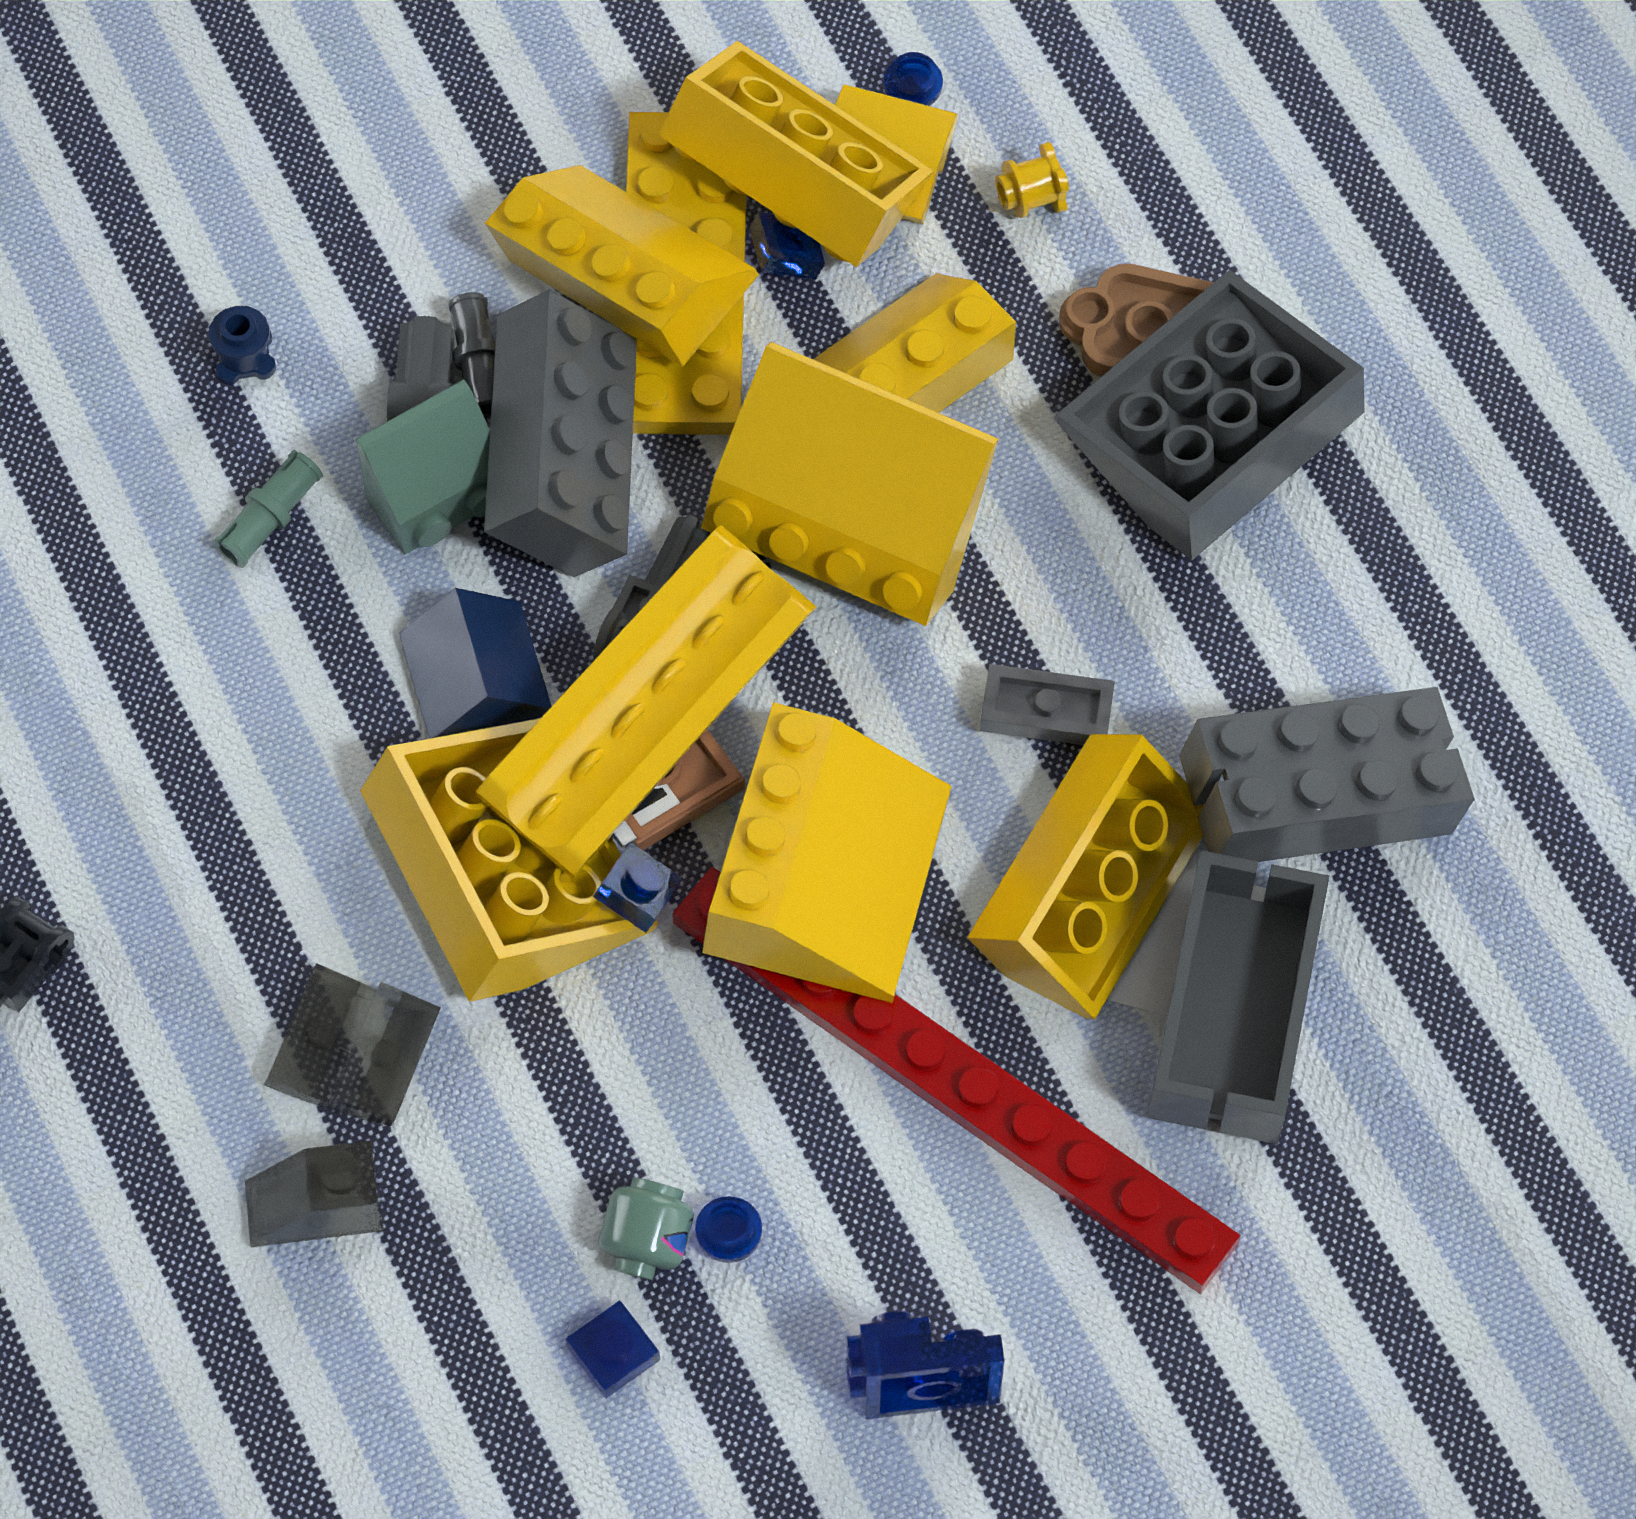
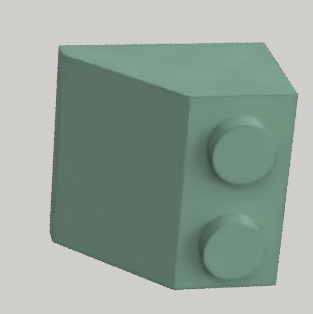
(428, 468)

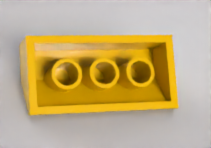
(794, 153)
(620, 258)
(929, 343)
(1091, 874)

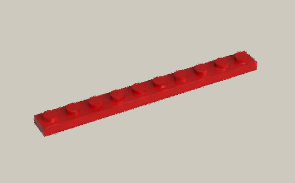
(1002, 1114)

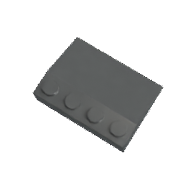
(1214, 412)

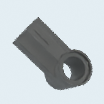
(422, 364)

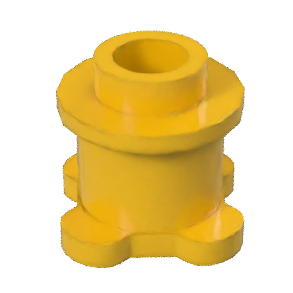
(1033, 183)

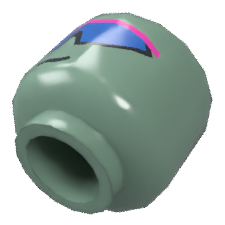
(646, 1227)

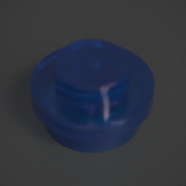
(914, 79)
(728, 1229)

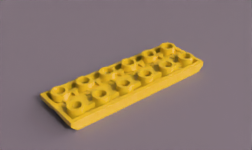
(645, 701)

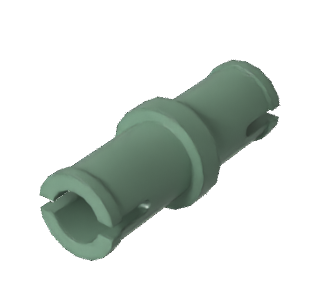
(268, 508)

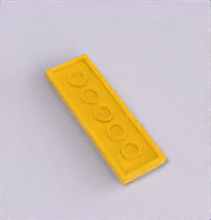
(708, 389)

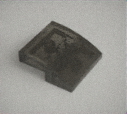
(352, 1046)

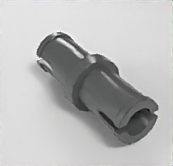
(474, 346)

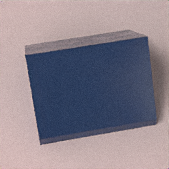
(474, 664)

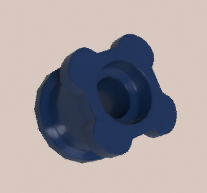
(242, 342)

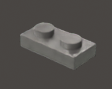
(1045, 704)

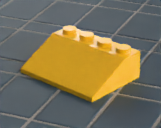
(850, 484)
(826, 857)
(482, 886)

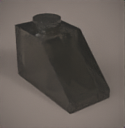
(316, 1196)

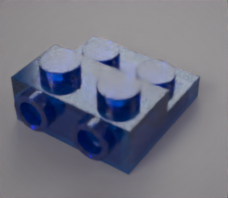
(907, 1373)

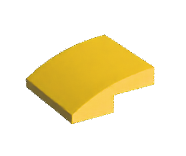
(911, 126)

